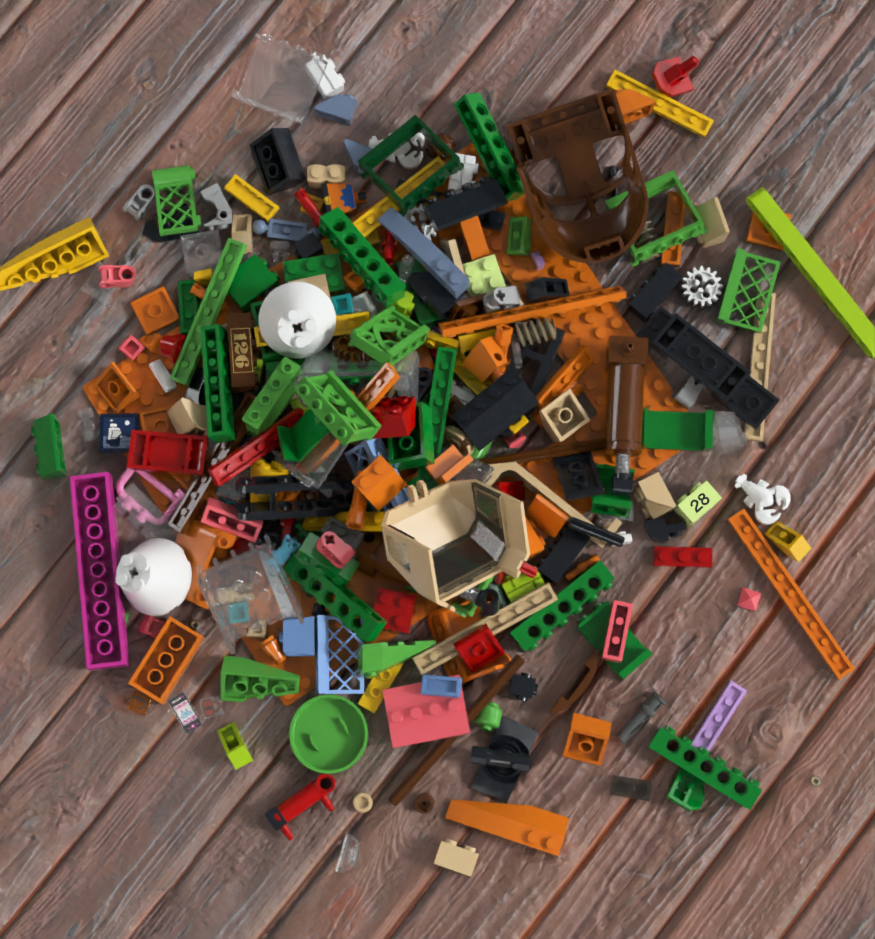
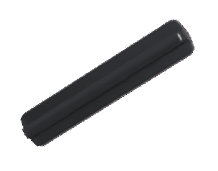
(596, 532)

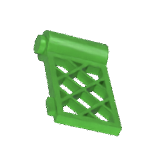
(173, 180)

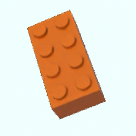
(166, 660)

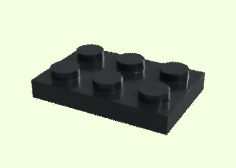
(578, 476)

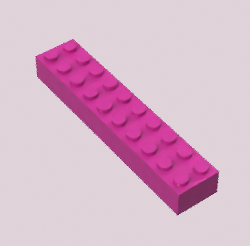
(97, 566)

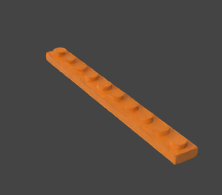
(526, 312)
(369, 398)
(791, 594)

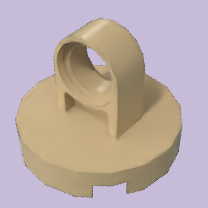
(459, 439)

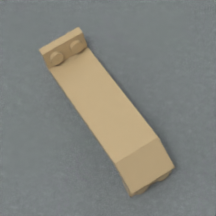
(516, 471)

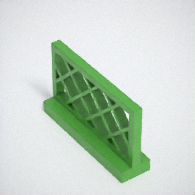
(732, 287)

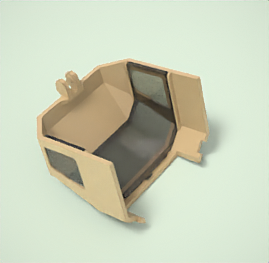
(455, 537)

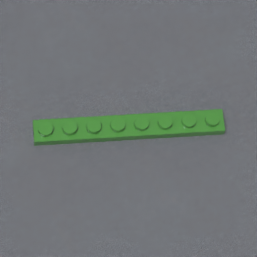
(208, 310)

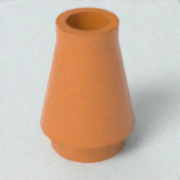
(273, 649)

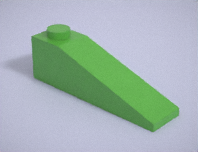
(380, 657)
(250, 679)

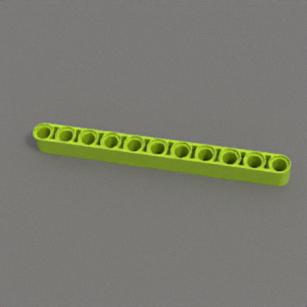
(814, 269)

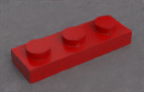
(682, 557)

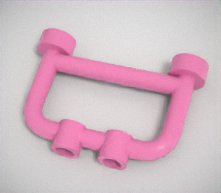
(175, 497)

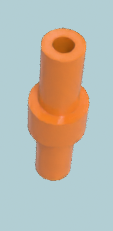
(581, 567)

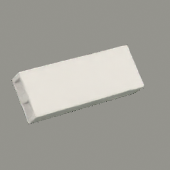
(162, 375)

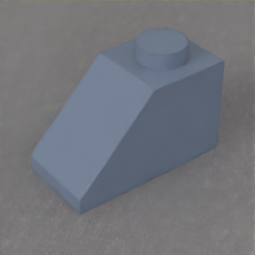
(338, 108)
(355, 152)

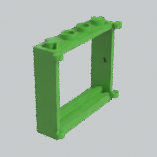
(654, 188)

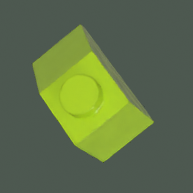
(234, 745)

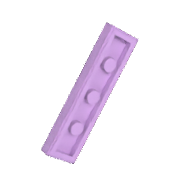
(719, 716)

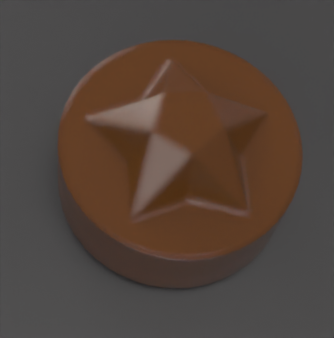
(424, 803)

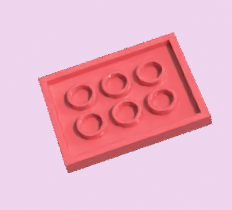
(423, 718)

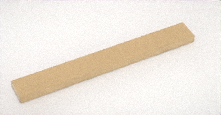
(761, 357)
(500, 621)

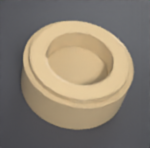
(362, 802)

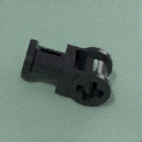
(266, 531)

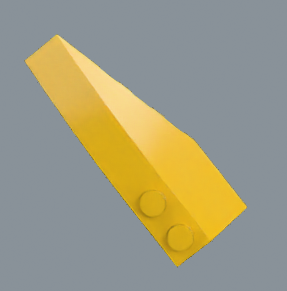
(55, 255)

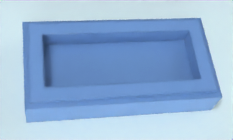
(441, 686)

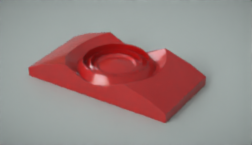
(167, 452)

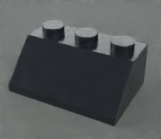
(277, 161)

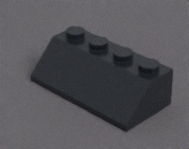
(464, 203)
(495, 409)

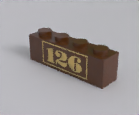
(241, 352)

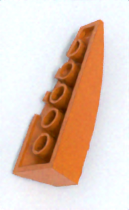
(513, 822)

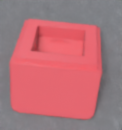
(131, 347)
(151, 626)

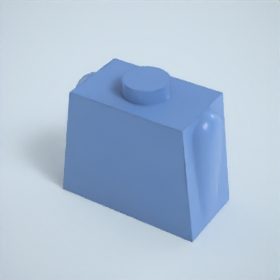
(298, 638)

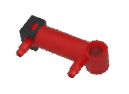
(299, 802)

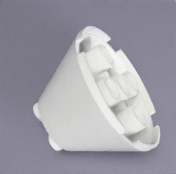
(294, 304)
(155, 576)

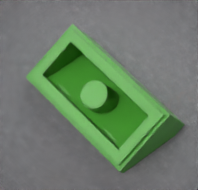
(519, 236)

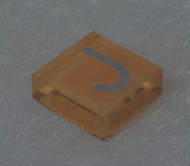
(139, 703)

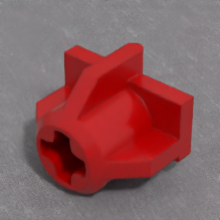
(172, 346)

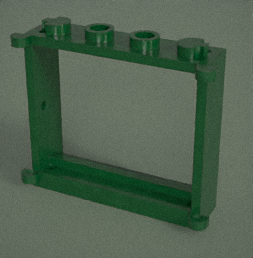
(394, 142)

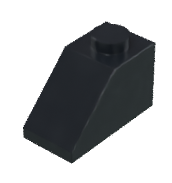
(546, 289)

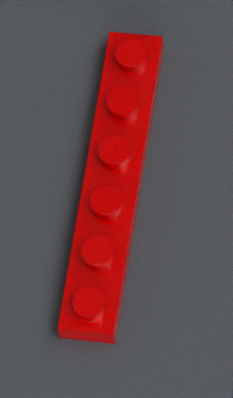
(252, 450)

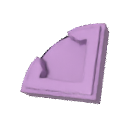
(538, 260)

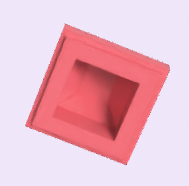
(515, 440)
(748, 599)

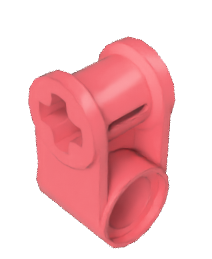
(115, 276)
(336, 551)

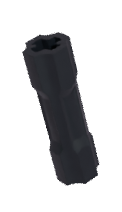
(514, 761)

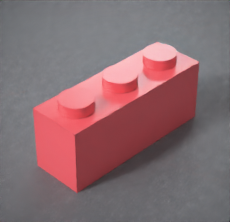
(224, 517)
(616, 631)

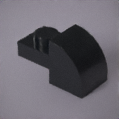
(659, 531)

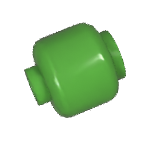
(489, 717)

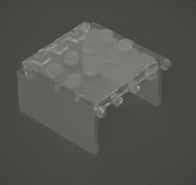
(248, 591)

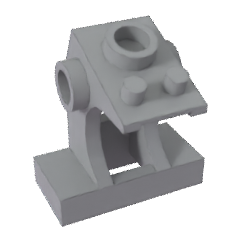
(215, 196)

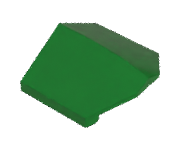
(686, 791)

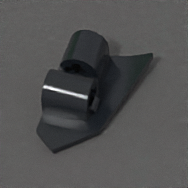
(151, 227)
(433, 294)

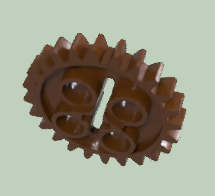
(342, 350)

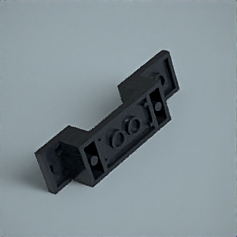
(710, 365)

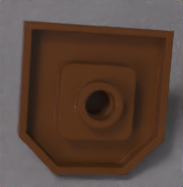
(468, 307)

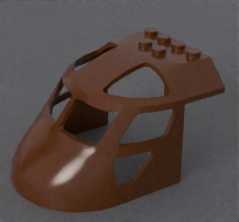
(569, 136)

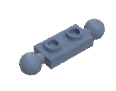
(284, 230)

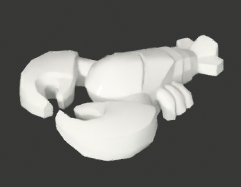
(408, 161)
(762, 498)

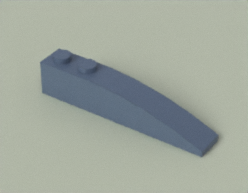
(425, 252)

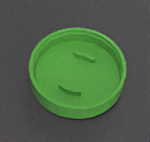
(328, 734)

